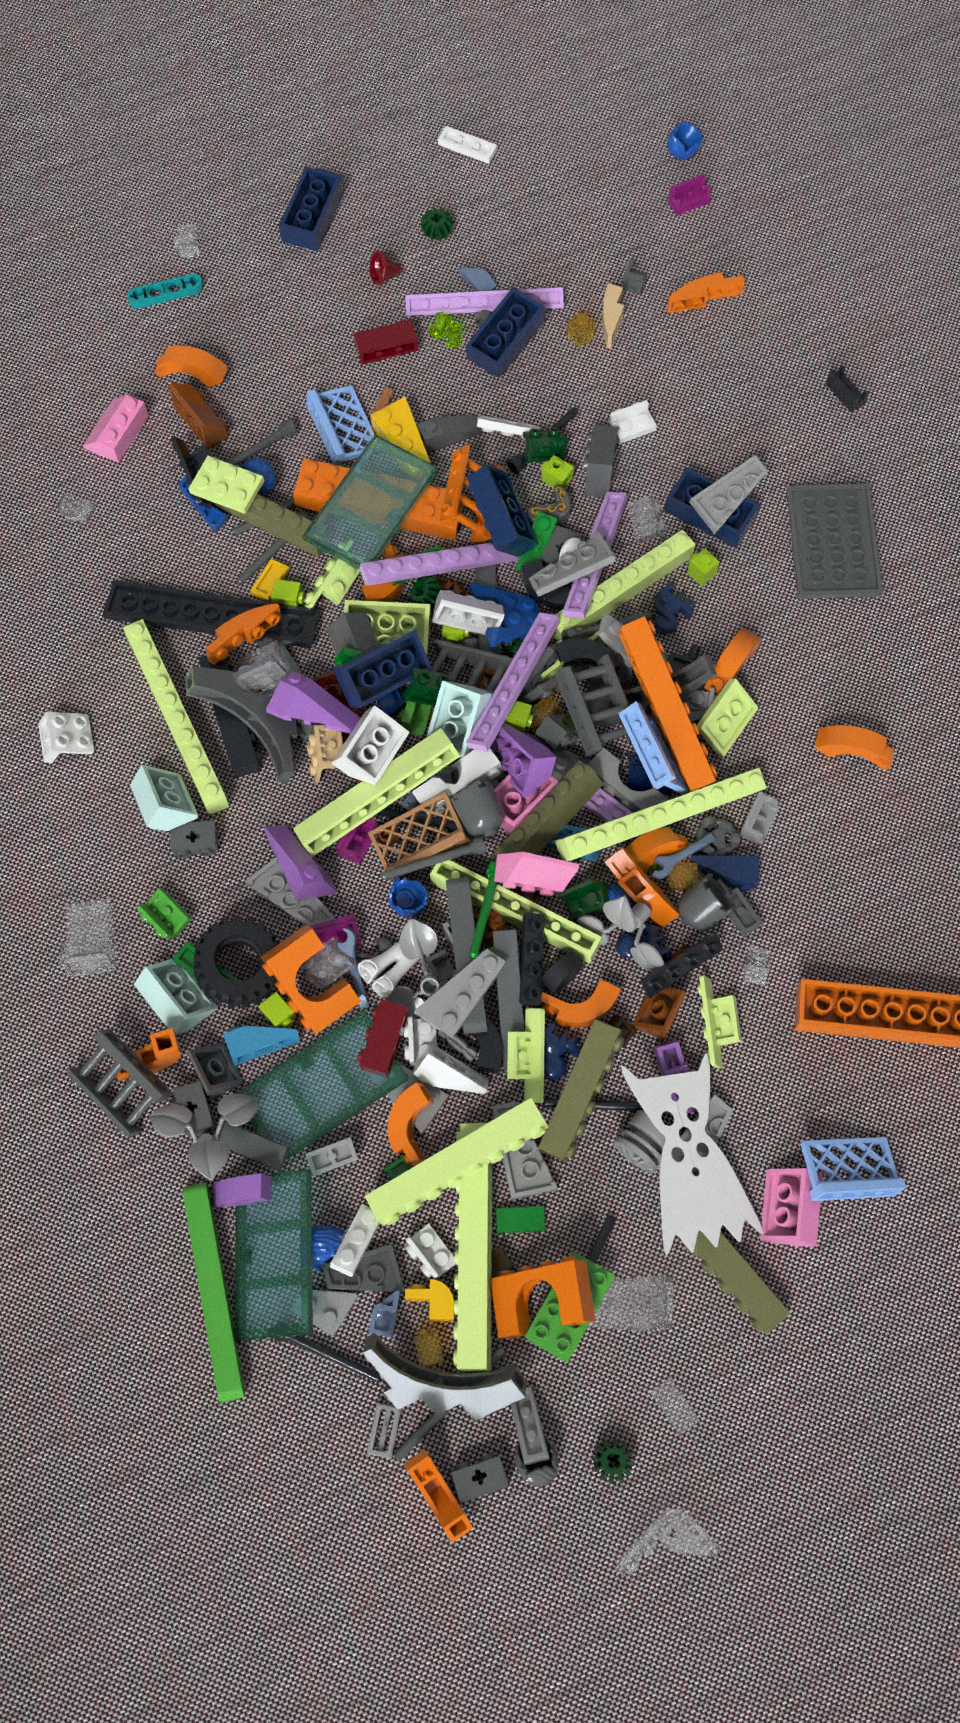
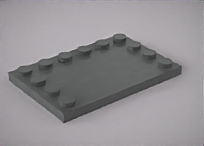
(834, 541)

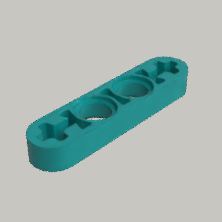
(164, 288)

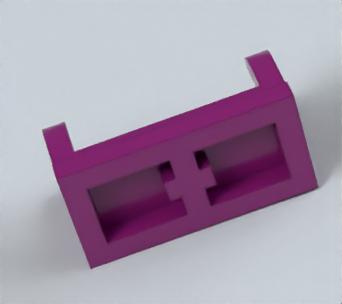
(689, 195)
(356, 842)
(334, 928)

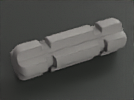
(460, 1046)

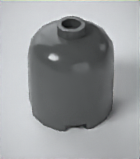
(479, 810)
(705, 903)

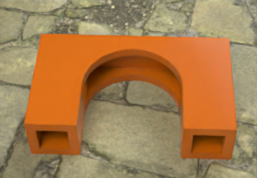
(284, 963)
(513, 1290)

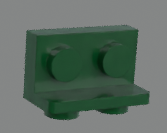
(544, 444)
(425, 686)
(585, 898)

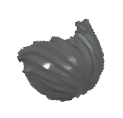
(541, 1472)

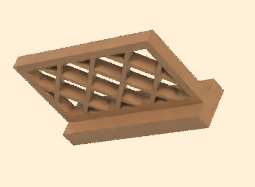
(449, 842)

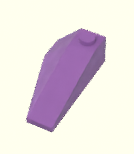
(306, 700)
(524, 758)
(301, 870)

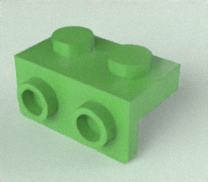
(415, 717)
(164, 914)

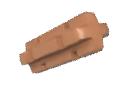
(383, 400)

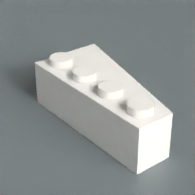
(474, 769)

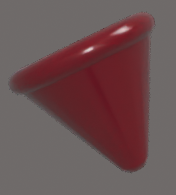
(382, 268)

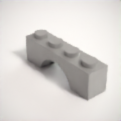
(607, 769)

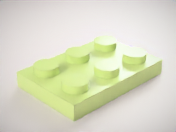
(226, 484)
(727, 717)

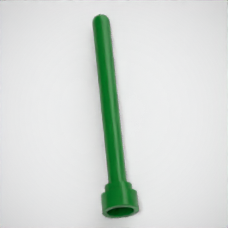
(485, 910)

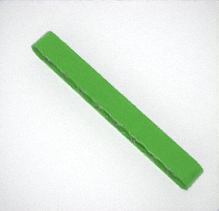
(213, 1293)

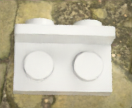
(632, 421)
(420, 1037)
(431, 1252)

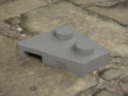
(331, 1309)

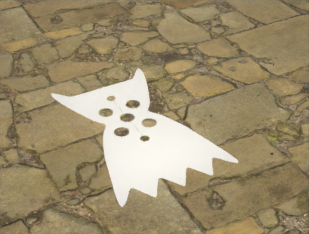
(688, 1200)

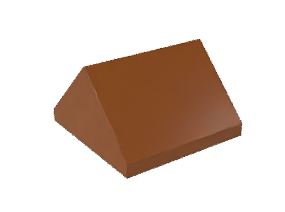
(659, 1012)

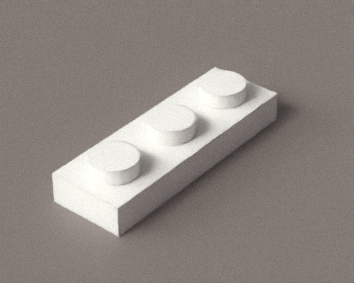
(467, 144)
(507, 427)
(355, 1241)

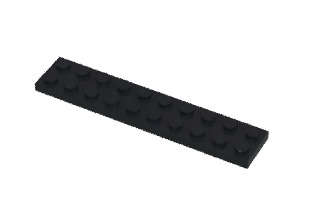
(203, 612)

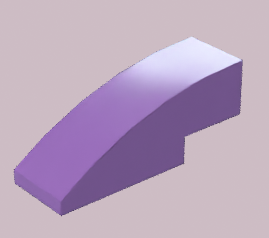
(671, 1062)
(242, 1190)

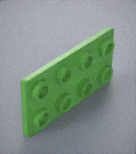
(547, 1327)

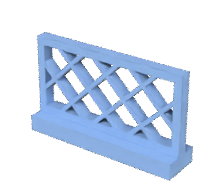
(325, 425)
(652, 749)
(859, 1186)

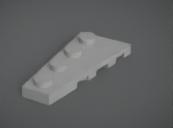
(725, 495)
(584, 560)
(608, 632)
(272, 885)
(458, 997)
(426, 1116)
(717, 1119)
(525, 1167)

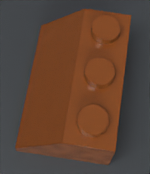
(197, 414)

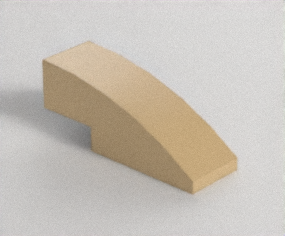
(612, 313)

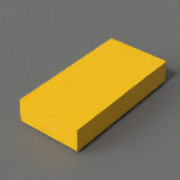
(265, 583)

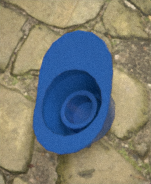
(391, 702)

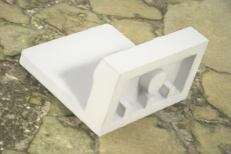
(65, 734)

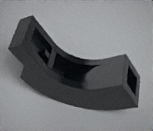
(554, 599)
(583, 651)
(490, 1049)

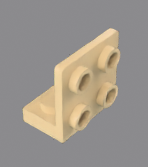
(323, 748)

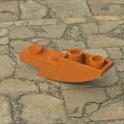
(697, 292)
(246, 626)
(640, 887)

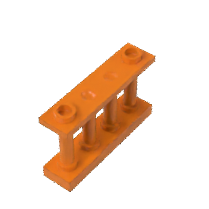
(454, 496)

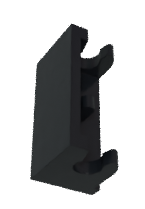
(845, 390)

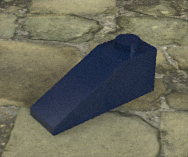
(732, 870)

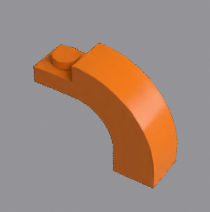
(193, 362)
(385, 591)
(733, 658)
(855, 741)
(654, 844)
(583, 1013)
(158, 1054)
(402, 1119)
(438, 1496)

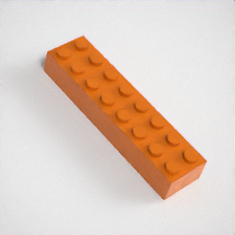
(320, 479)
(665, 703)
(878, 1013)

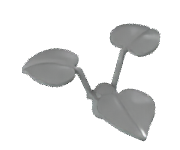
(629, 919)
(415, 941)
(206, 1152)

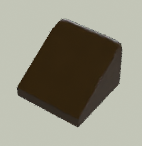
(625, 1027)

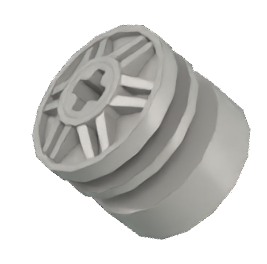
(642, 1145)

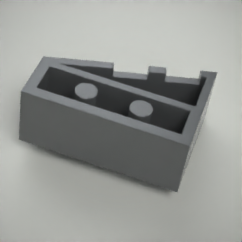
(599, 460)

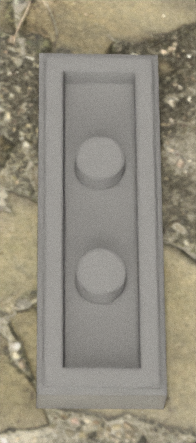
(529, 1429)

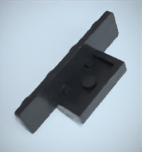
(191, 464)
(531, 959)
(681, 963)

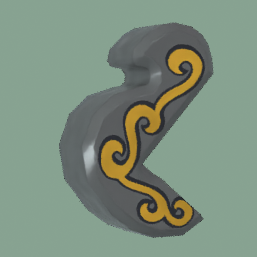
(559, 509)

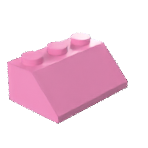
(117, 427)
(517, 807)
(534, 872)
(788, 1211)

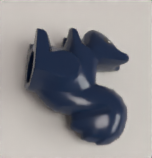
(666, 607)
(652, 936)
(554, 1047)

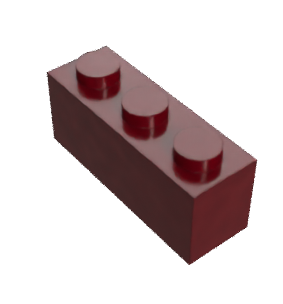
(386, 342)
(383, 1038)

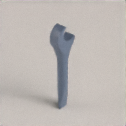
(668, 862)
(349, 948)

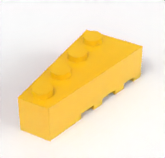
(398, 426)

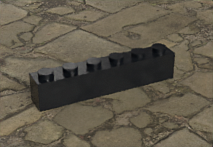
(234, 732)

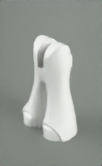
(371, 968)

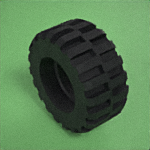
(218, 986)

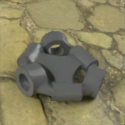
(719, 834)

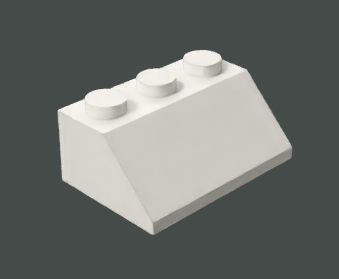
(466, 612)
(370, 746)

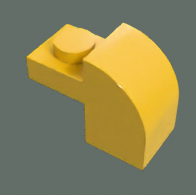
(440, 1298)

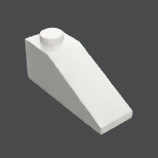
(447, 1072)

